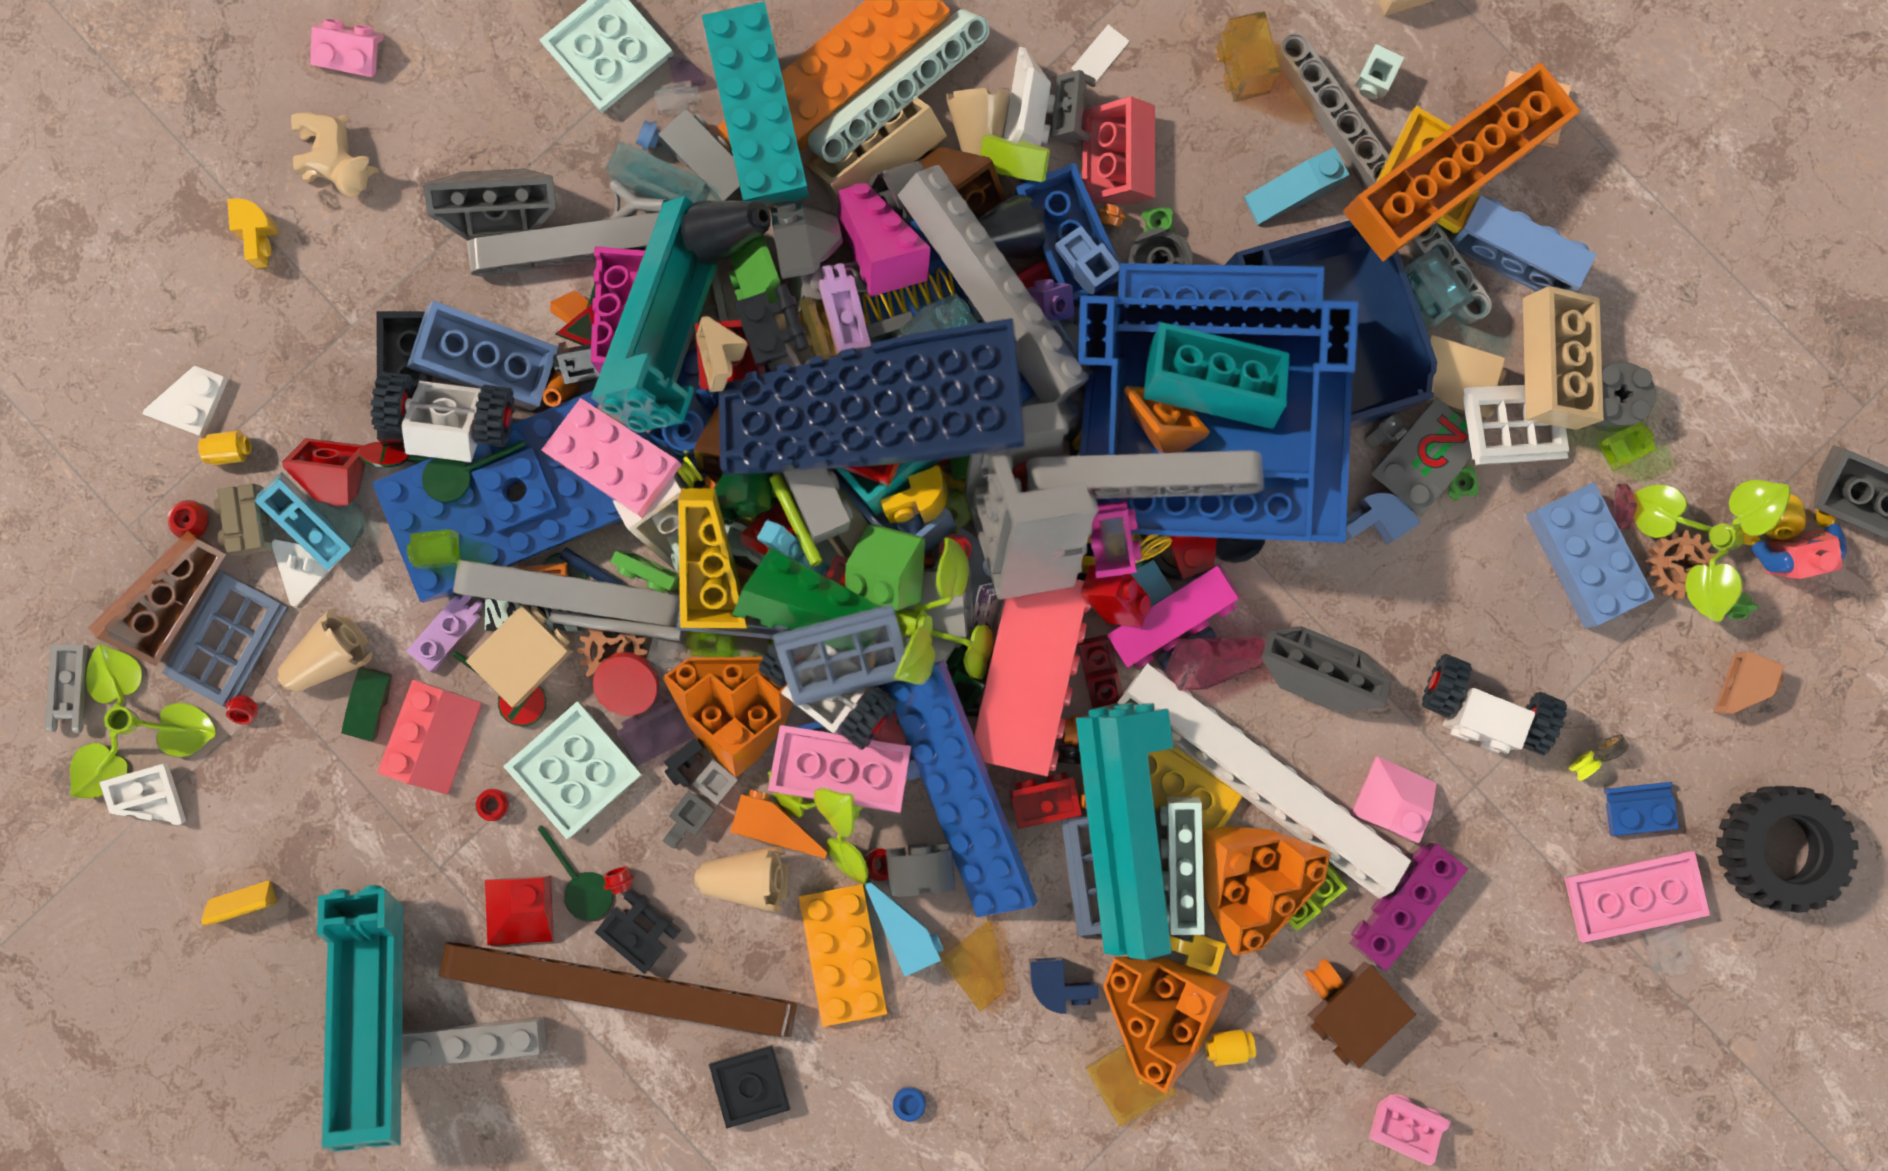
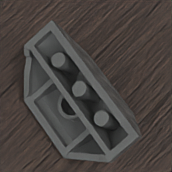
(491, 201)
(803, 237)
(1324, 670)

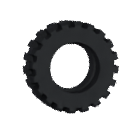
(1828, 846)

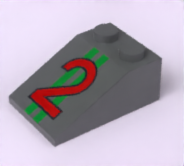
(1426, 457)

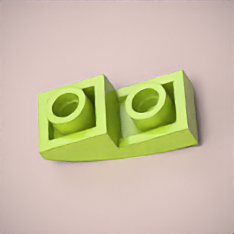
(1016, 159)
(1328, 891)

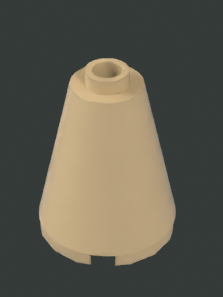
(978, 114)
(325, 652)
(747, 878)

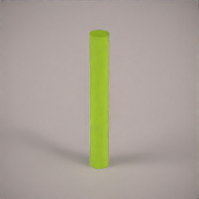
(796, 520)

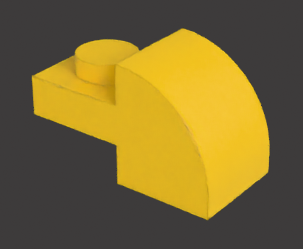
(252, 226)
(926, 496)

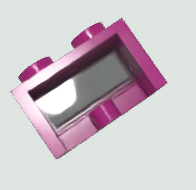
(1112, 540)

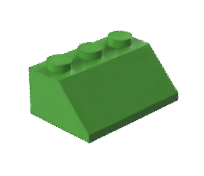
(754, 271)

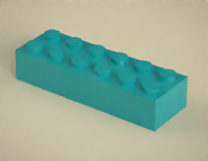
(755, 105)

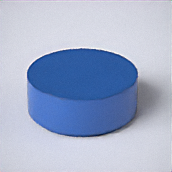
(909, 1103)

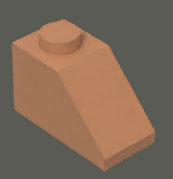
(1748, 682)

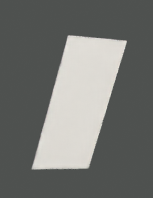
(1101, 53)

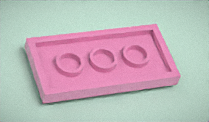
(611, 457)
(828, 760)
(1636, 896)

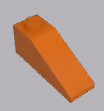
(769, 823)

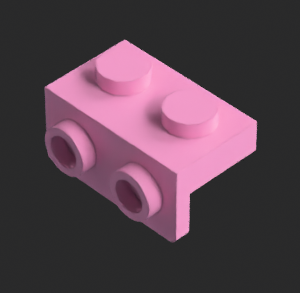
(345, 47)
(1408, 1128)

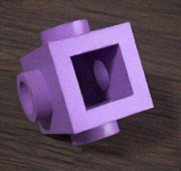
(1048, 294)

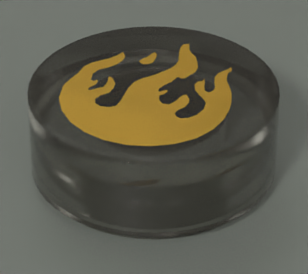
(1611, 748)

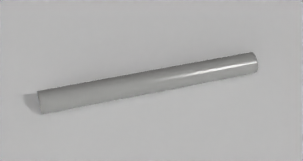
(615, 625)

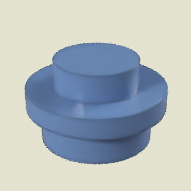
(648, 135)

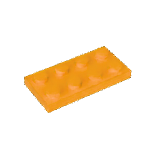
(842, 955)

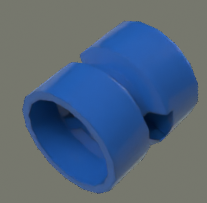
(684, 436)

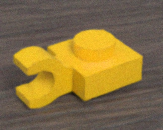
(1200, 952)

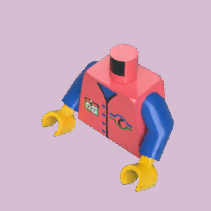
(1805, 554)

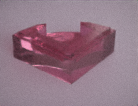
(1624, 506)

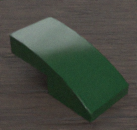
(365, 703)

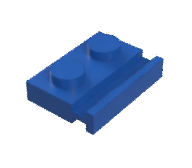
(1641, 808)

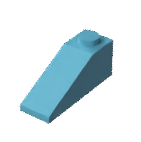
(1297, 186)
(302, 520)
(907, 935)

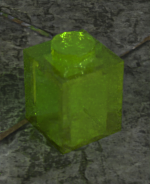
(434, 549)

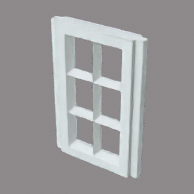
(1506, 452)

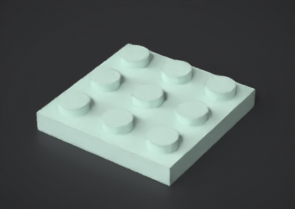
(606, 49)
(573, 770)

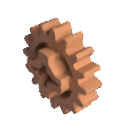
(1686, 550)
(603, 642)

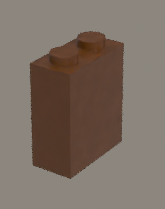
(1360, 1016)

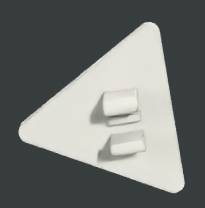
(298, 570)

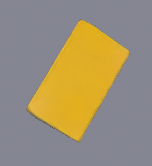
(239, 903)

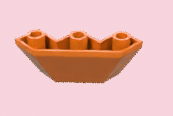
(729, 707)
(1258, 882)
(1162, 1014)

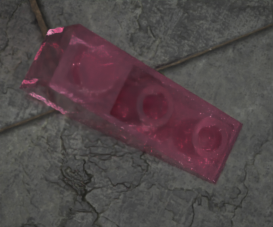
(1209, 662)

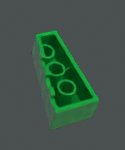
(795, 595)

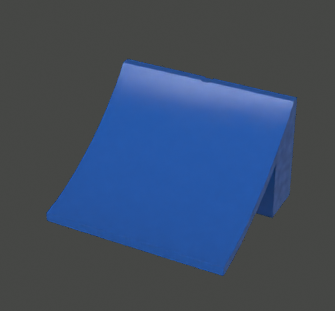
(1259, 305)

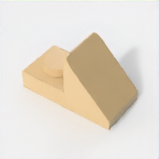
(718, 349)

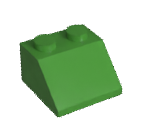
(887, 567)

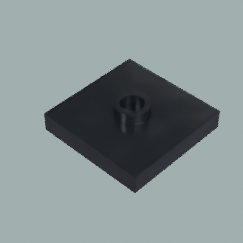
(749, 1086)

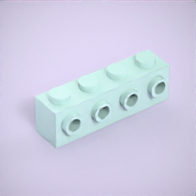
(1185, 864)

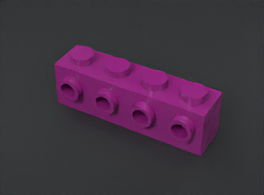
(1408, 907)

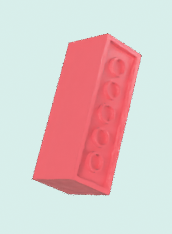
(1030, 679)

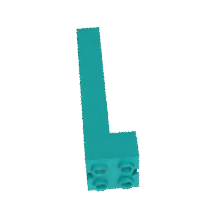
(656, 330)
(1124, 825)
(362, 1018)

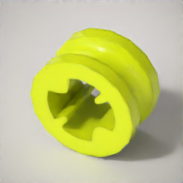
(689, 473)
(1585, 765)

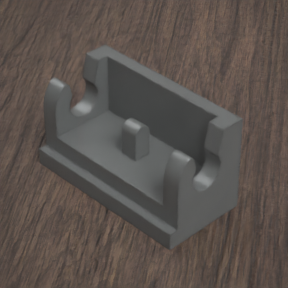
(1069, 107)

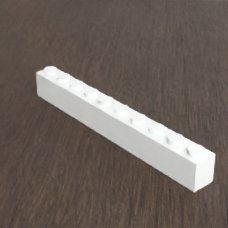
(1271, 785)

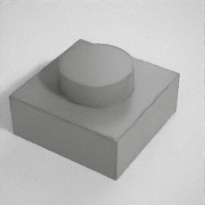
(715, 782)

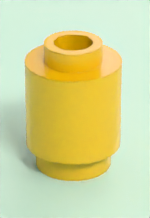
(224, 448)
(1230, 1047)

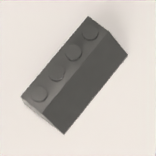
(1854, 490)

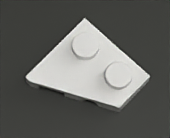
(145, 794)

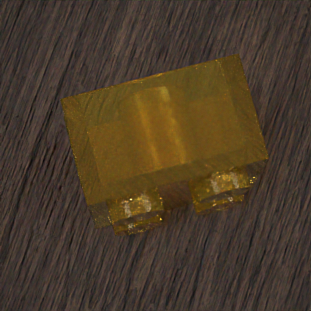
(1248, 56)

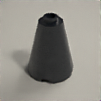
(1015, 227)
(722, 228)

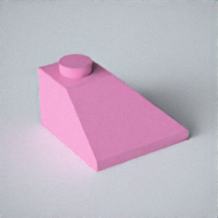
(1396, 800)

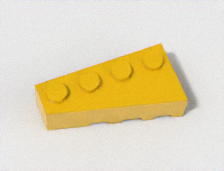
(706, 564)

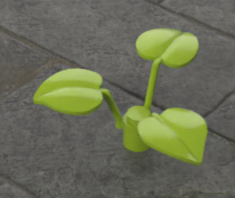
(1758, 509)
(919, 655)
(109, 677)
(841, 814)

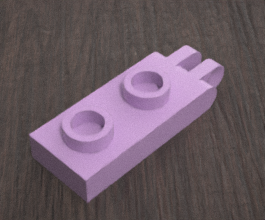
(843, 310)
(446, 632)

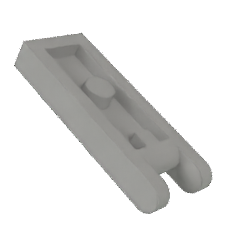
(67, 686)

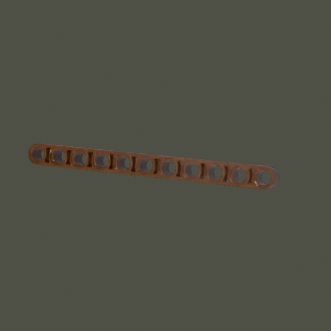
(618, 989)

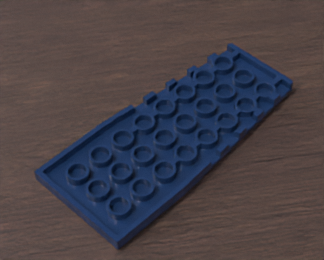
(879, 405)

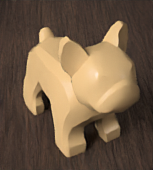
(330, 153)

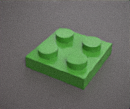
(635, 565)

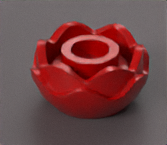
(197, 516)

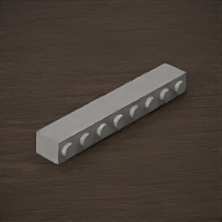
(991, 283)

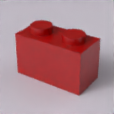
(1116, 598)

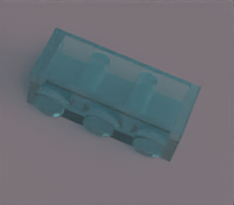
(653, 176)

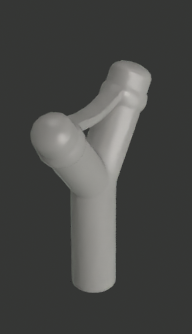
(633, 202)

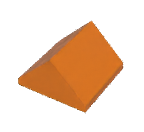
(1166, 426)

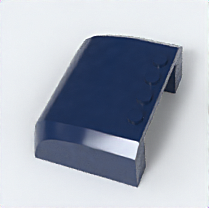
(1392, 344)

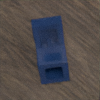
(1052, 991)

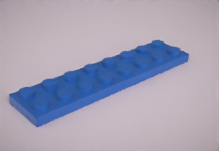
(962, 793)

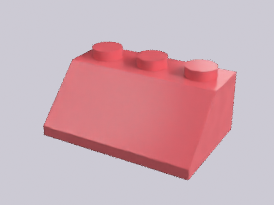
(1121, 152)
(429, 737)

